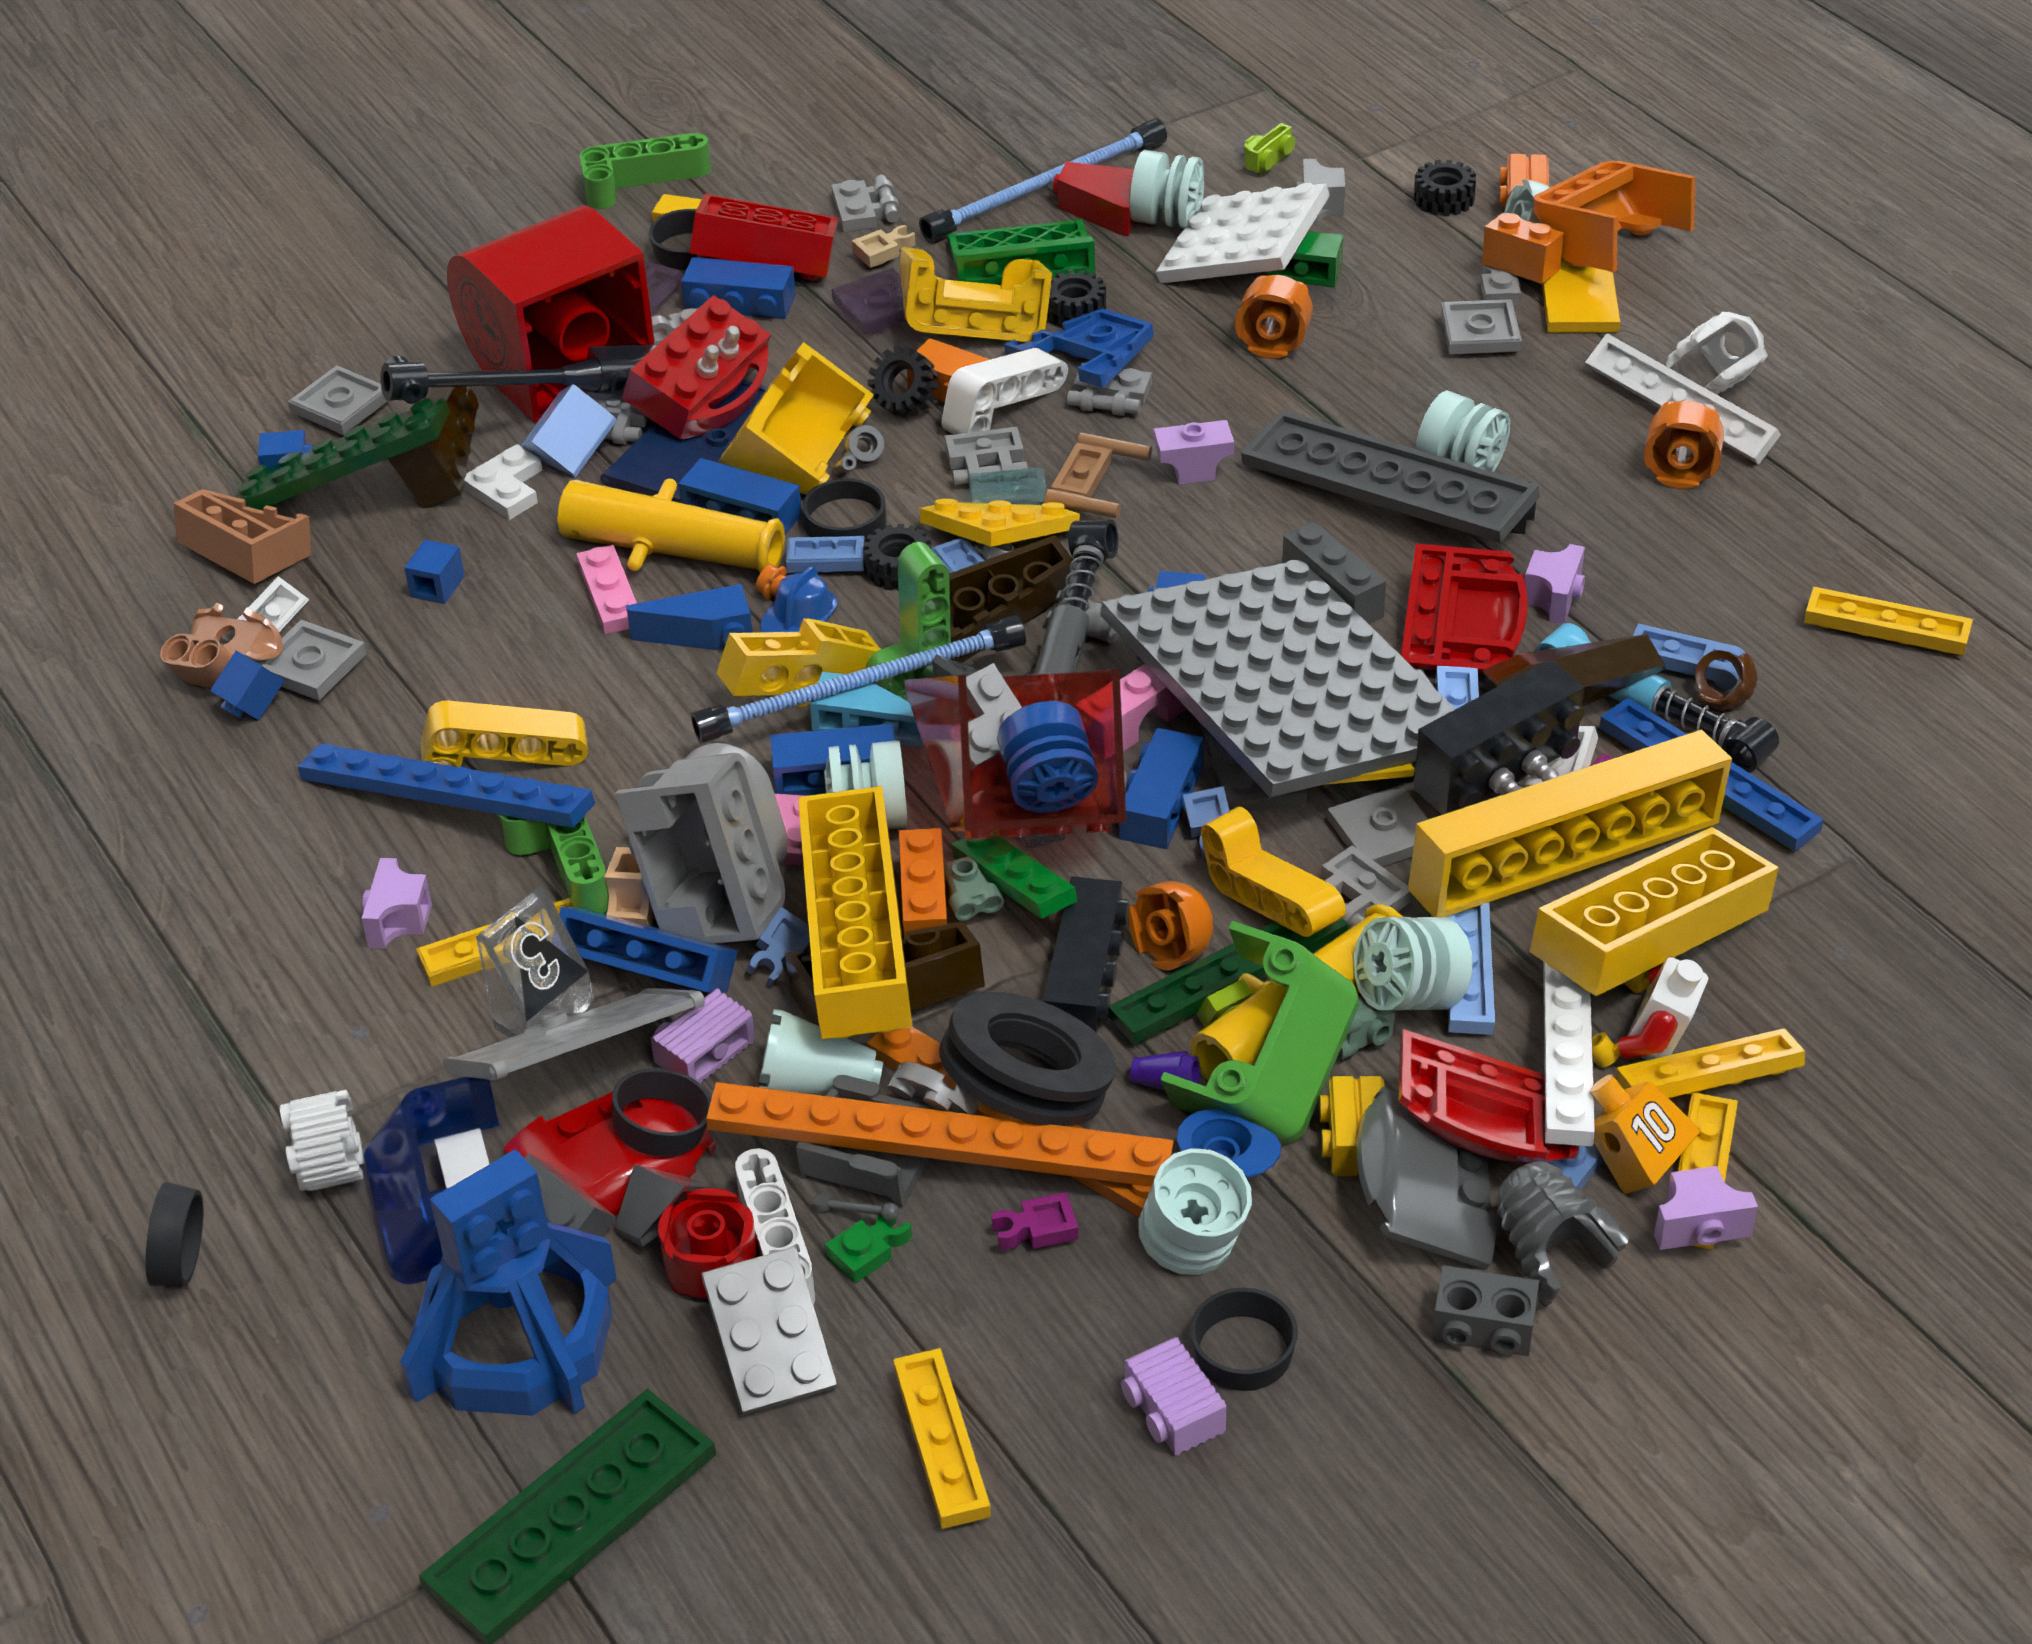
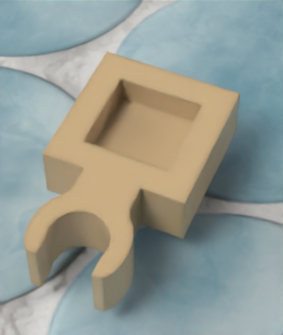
(880, 247)

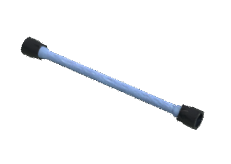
(941, 222)
(719, 721)

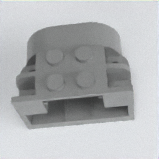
(708, 844)

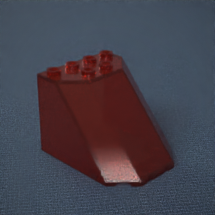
(982, 797)

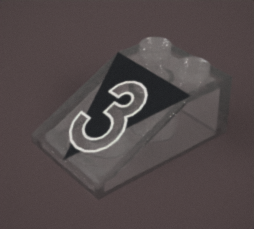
(532, 966)

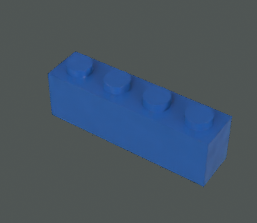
(649, 950)

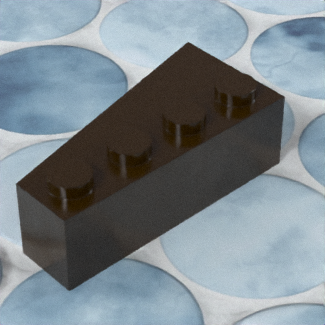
(938, 966)

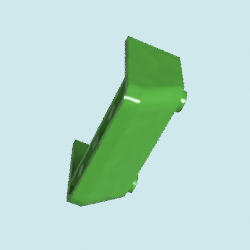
(1298, 1051)

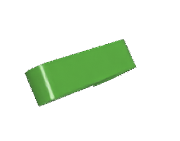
(641, 163)
(922, 612)
(573, 853)

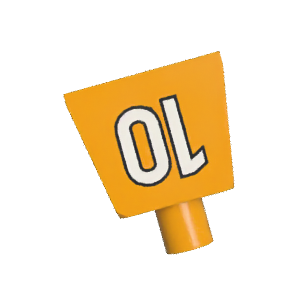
(1639, 1132)

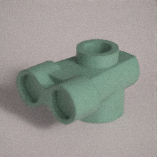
(970, 890)
(1367, 1027)

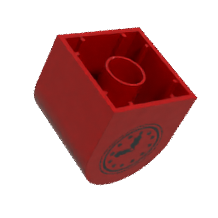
(549, 297)

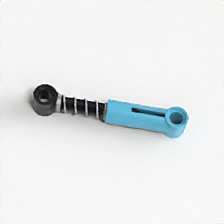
(1744, 741)

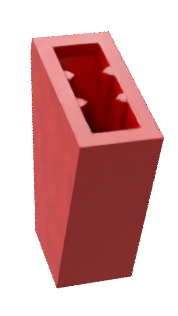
(1096, 194)

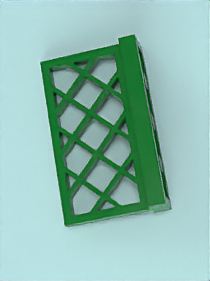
(1047, 242)

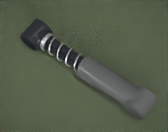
(1090, 546)

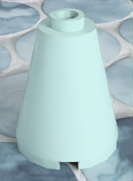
(805, 1063)

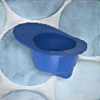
(799, 598)
(1243, 1142)

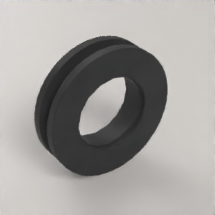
(1013, 1087)

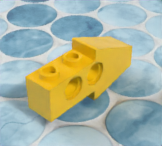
(791, 660)

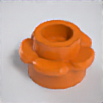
(769, 580)

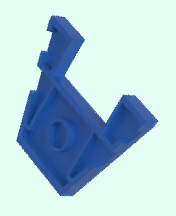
(1100, 336)

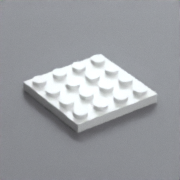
(1243, 233)

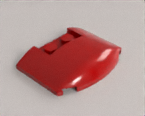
(1463, 608)
(1476, 1101)
(592, 1154)

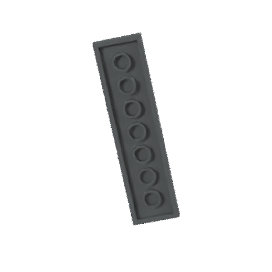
(1391, 475)

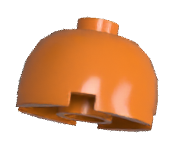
(1171, 924)

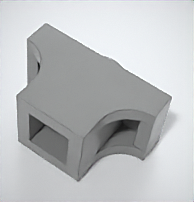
(1335, 181)

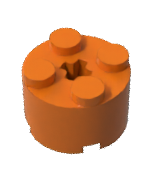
(1274, 316)
(1684, 444)

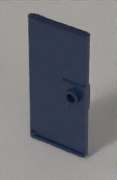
(663, 456)

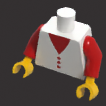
(1662, 1014)

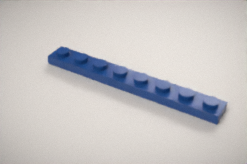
(447, 785)

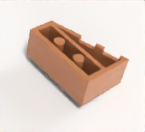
(241, 537)

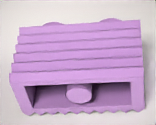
(704, 1037)
(1174, 1396)

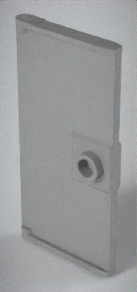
(566, 1033)

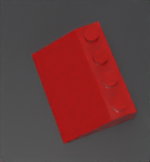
(763, 235)

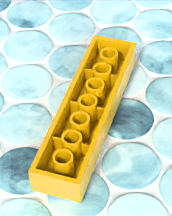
(1568, 824)
(853, 914)

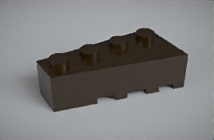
(439, 467)
(1006, 585)

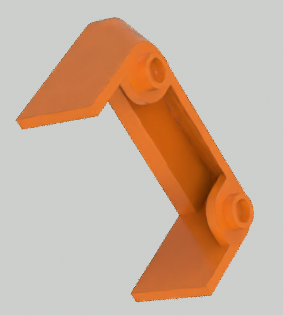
(1614, 197)

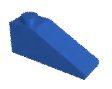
(691, 619)

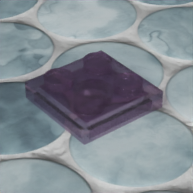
(872, 301)

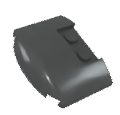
(1425, 1185)

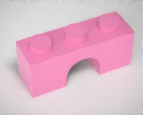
(1144, 693)

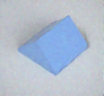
(569, 431)

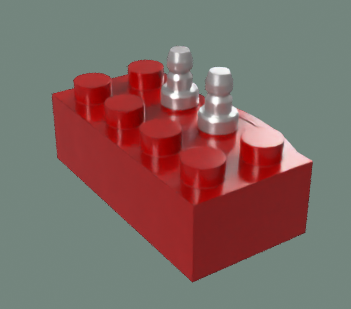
(698, 369)

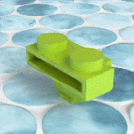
(1267, 150)

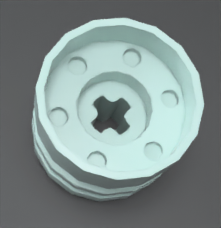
(1166, 189)
(1464, 431)
(883, 770)
(1412, 963)
(1194, 1211)

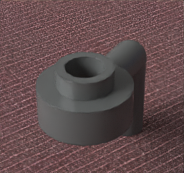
(853, 455)

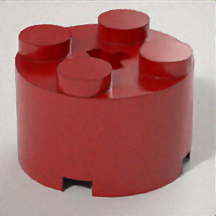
(704, 1235)

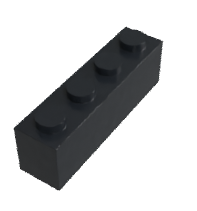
(1085, 950)

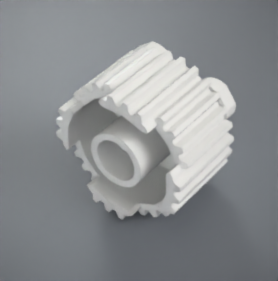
(323, 1140)

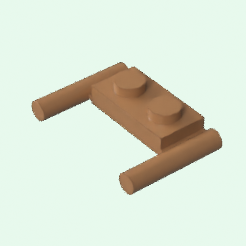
(1086, 469)

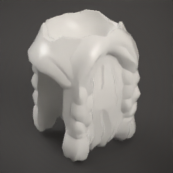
(1710, 340)

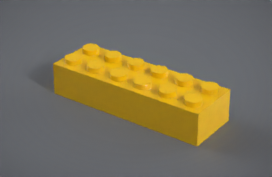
(1653, 910)

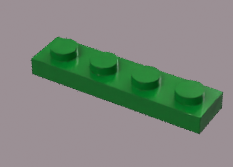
(1017, 874)

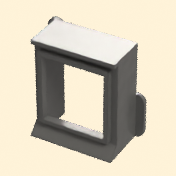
(862, 1170)

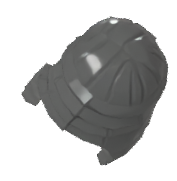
(1547, 1209)

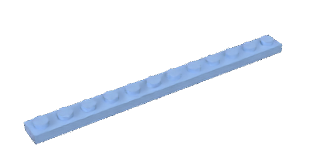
(1476, 1009)

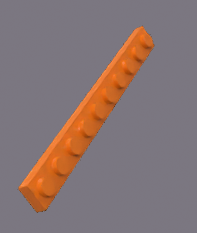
(937, 1134)

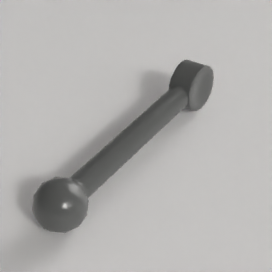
(823, 1202)

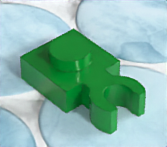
(866, 1248)

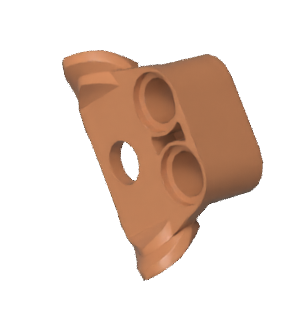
(201, 656)

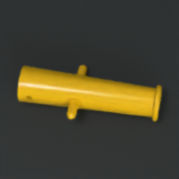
(666, 527)
(1244, 1029)

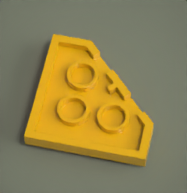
(998, 520)

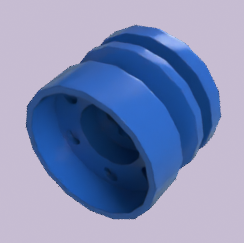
(1047, 756)

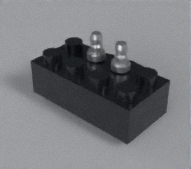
(1499, 739)

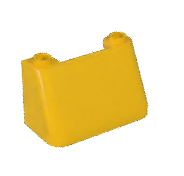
(973, 308)
(799, 421)

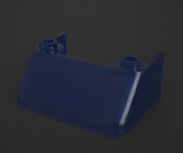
(399, 1175)

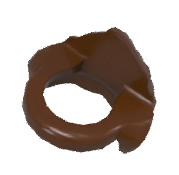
(1745, 670)

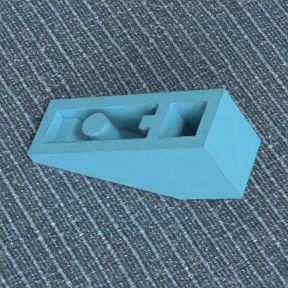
(865, 707)

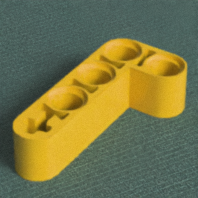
(502, 733)
(1265, 881)

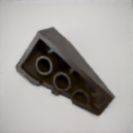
(1597, 666)

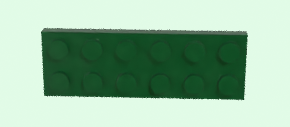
(353, 452)
(566, 1516)

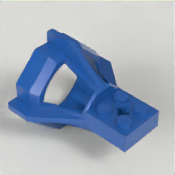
(492, 1253)

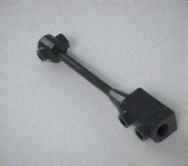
(603, 372)

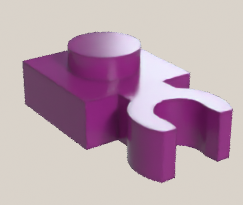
(1041, 1220)

